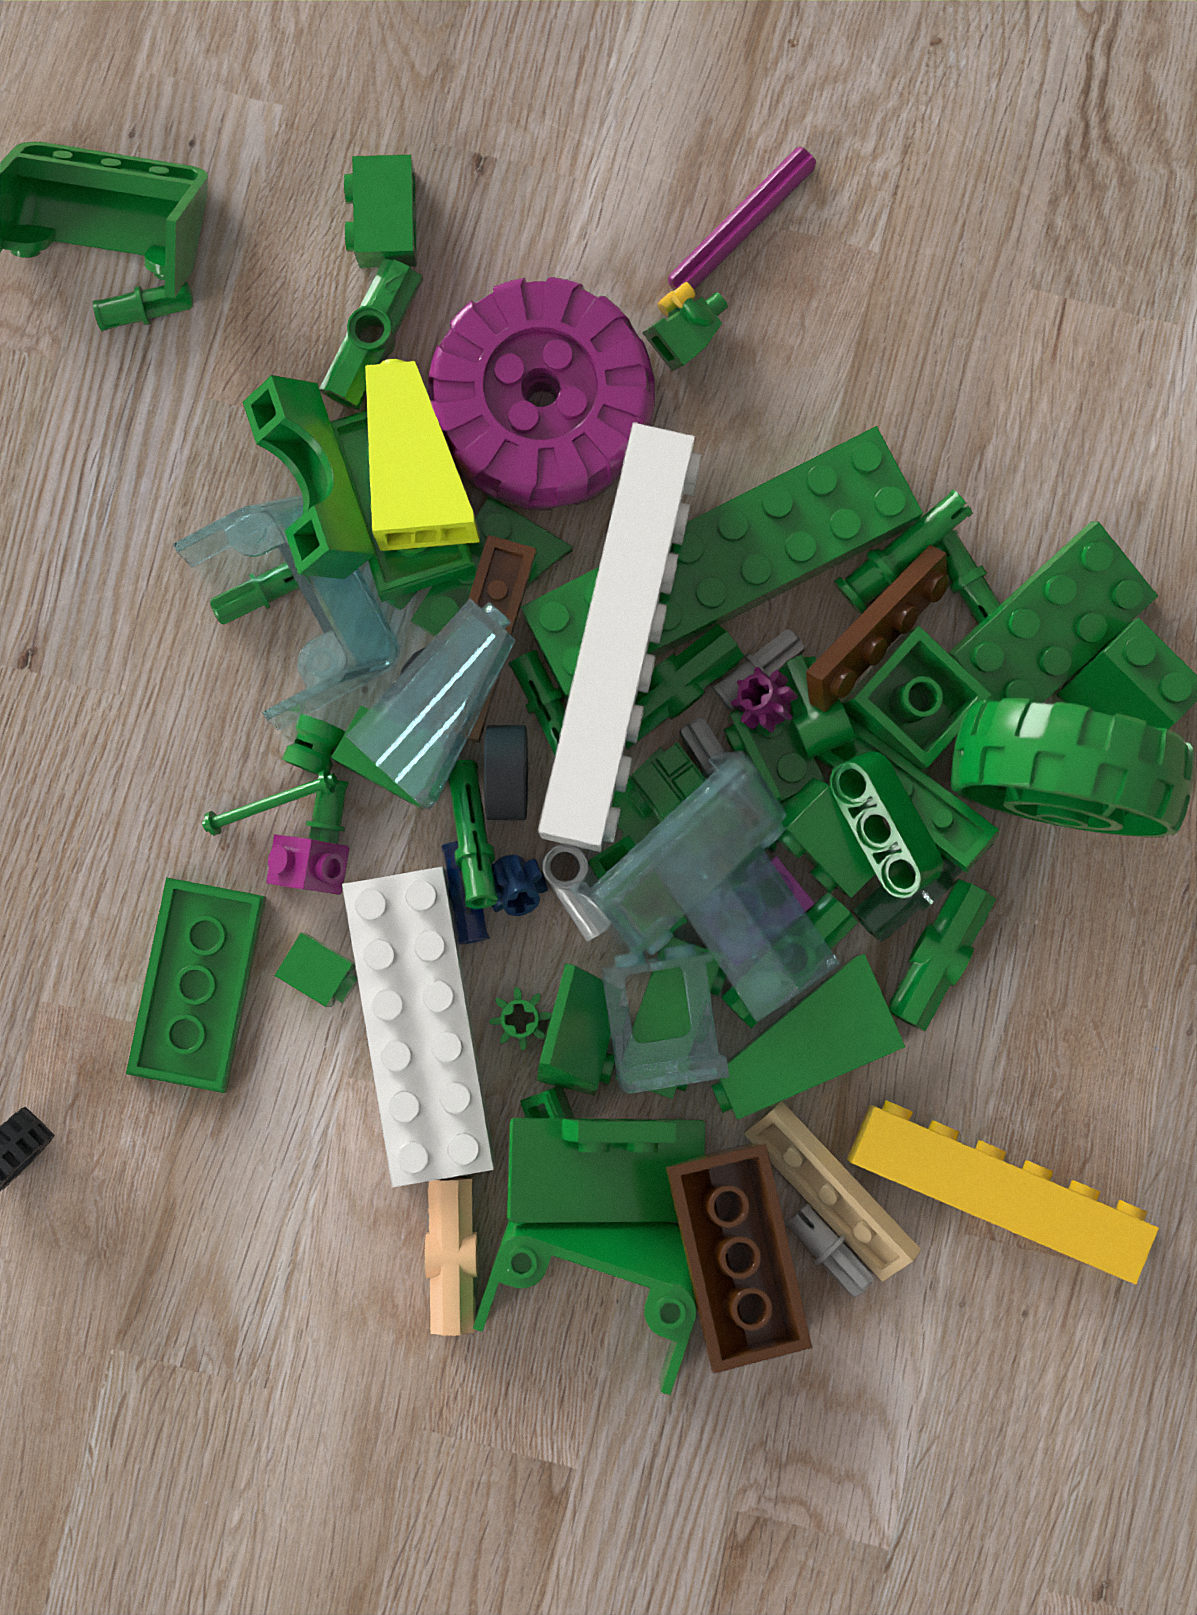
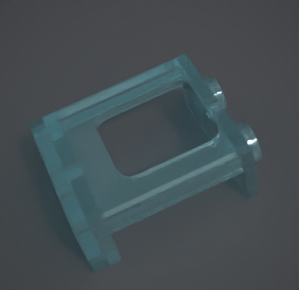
(670, 1060)

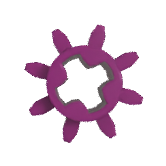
(764, 699)

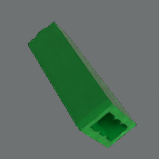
(816, 1040)

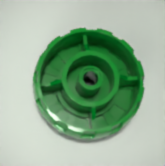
(1073, 767)

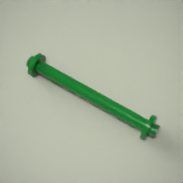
(212, 823)

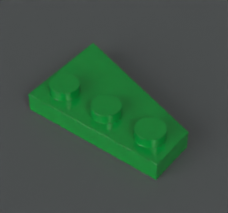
(498, 521)

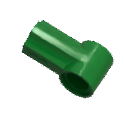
(816, 729)

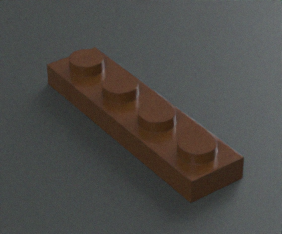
(502, 582)
(877, 628)

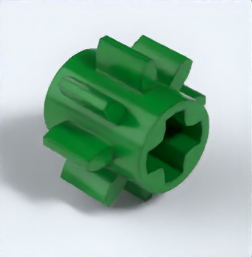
(512, 1030)

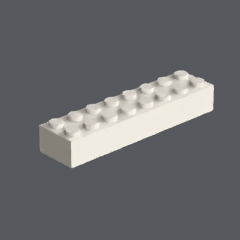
(616, 638)

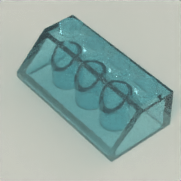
(760, 936)

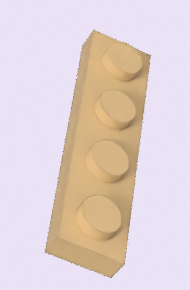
(833, 1192)

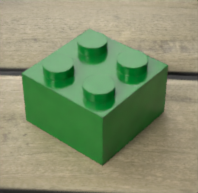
(914, 698)

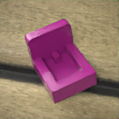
(307, 864)

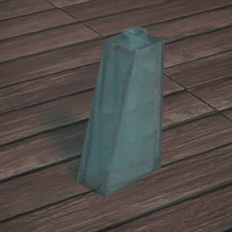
(434, 703)

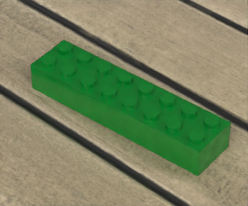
(751, 549)

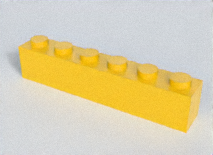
(1003, 1193)

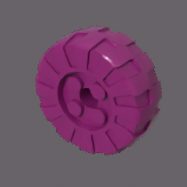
(529, 342)

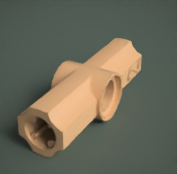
(451, 1256)

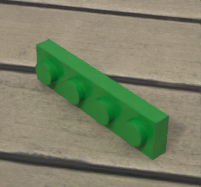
(953, 825)

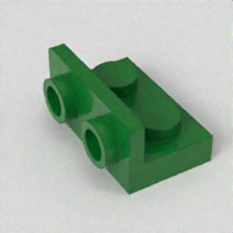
(775, 754)

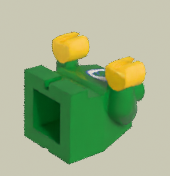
(687, 328)

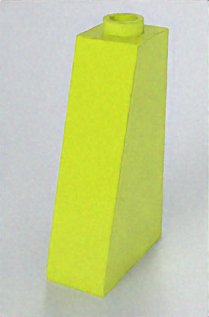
(412, 472)

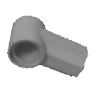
(585, 922)

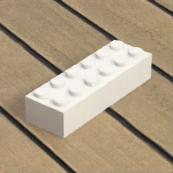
(419, 1027)

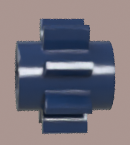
(517, 884)

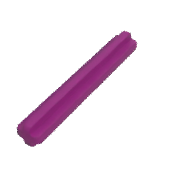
(743, 219)

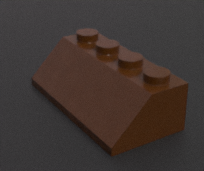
(738, 1256)

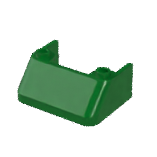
(103, 204)
(632, 1251)

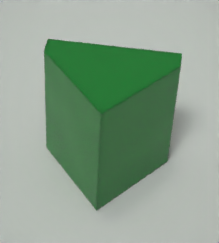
(547, 1104)

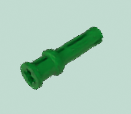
(886, 565)

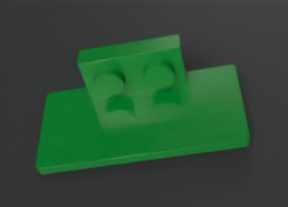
(597, 1168)

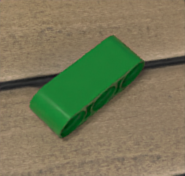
(908, 836)

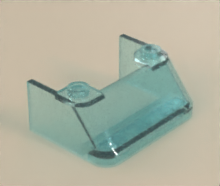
(356, 634)
(685, 855)

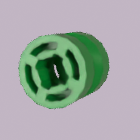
(313, 744)

